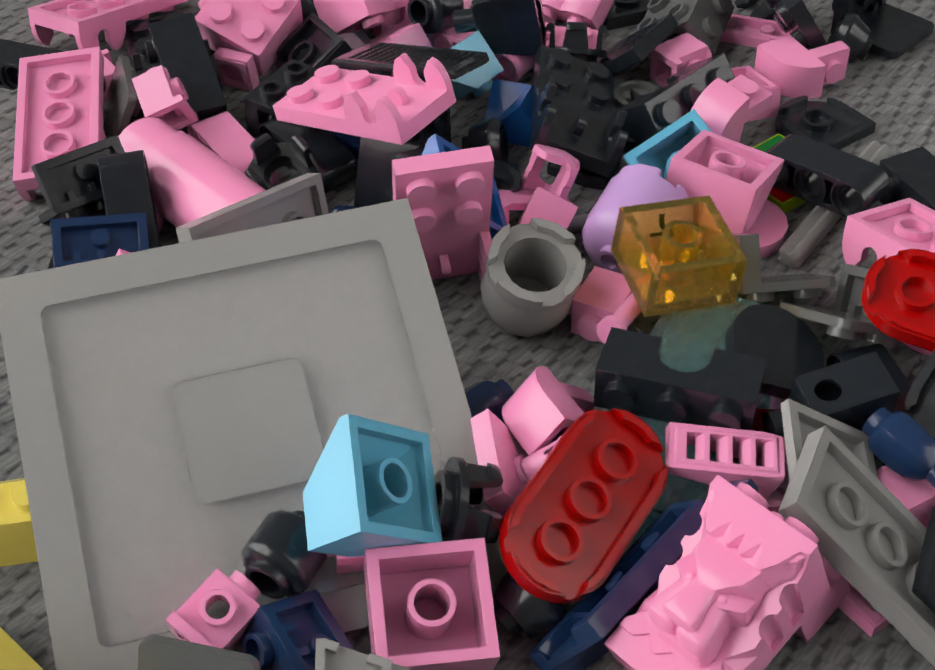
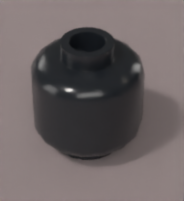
(433, 14)
(279, 556)

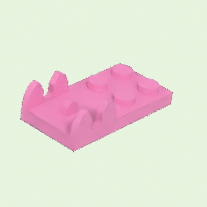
(88, 17)
(370, 103)
(56, 110)
(449, 206)
(888, 230)

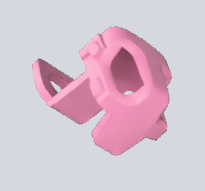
(531, 178)

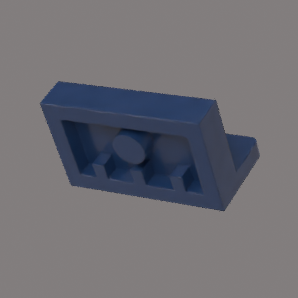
(97, 237)
(286, 632)

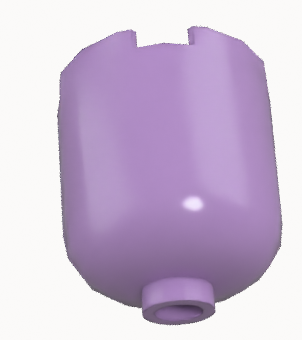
(632, 186)

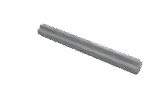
(821, 220)

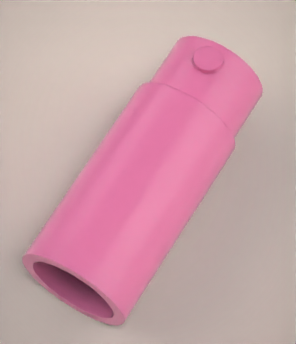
(184, 173)

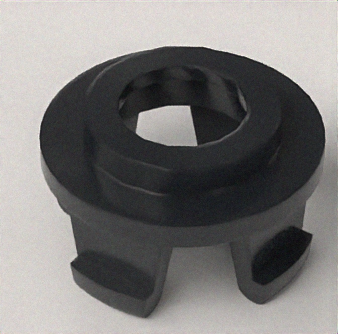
(576, 41)
(271, 156)
(456, 490)

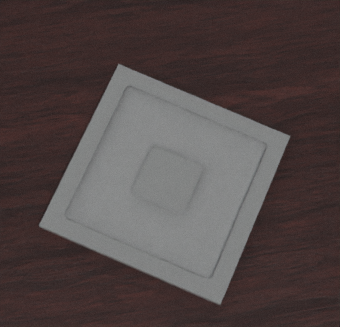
(192, 397)

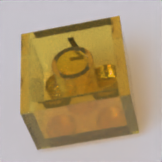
(678, 255)

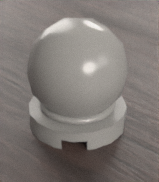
(531, 277)

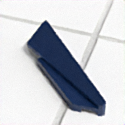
(583, 631)

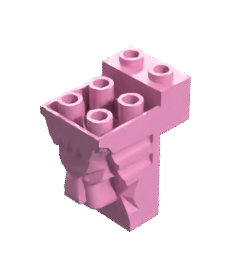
(733, 592)

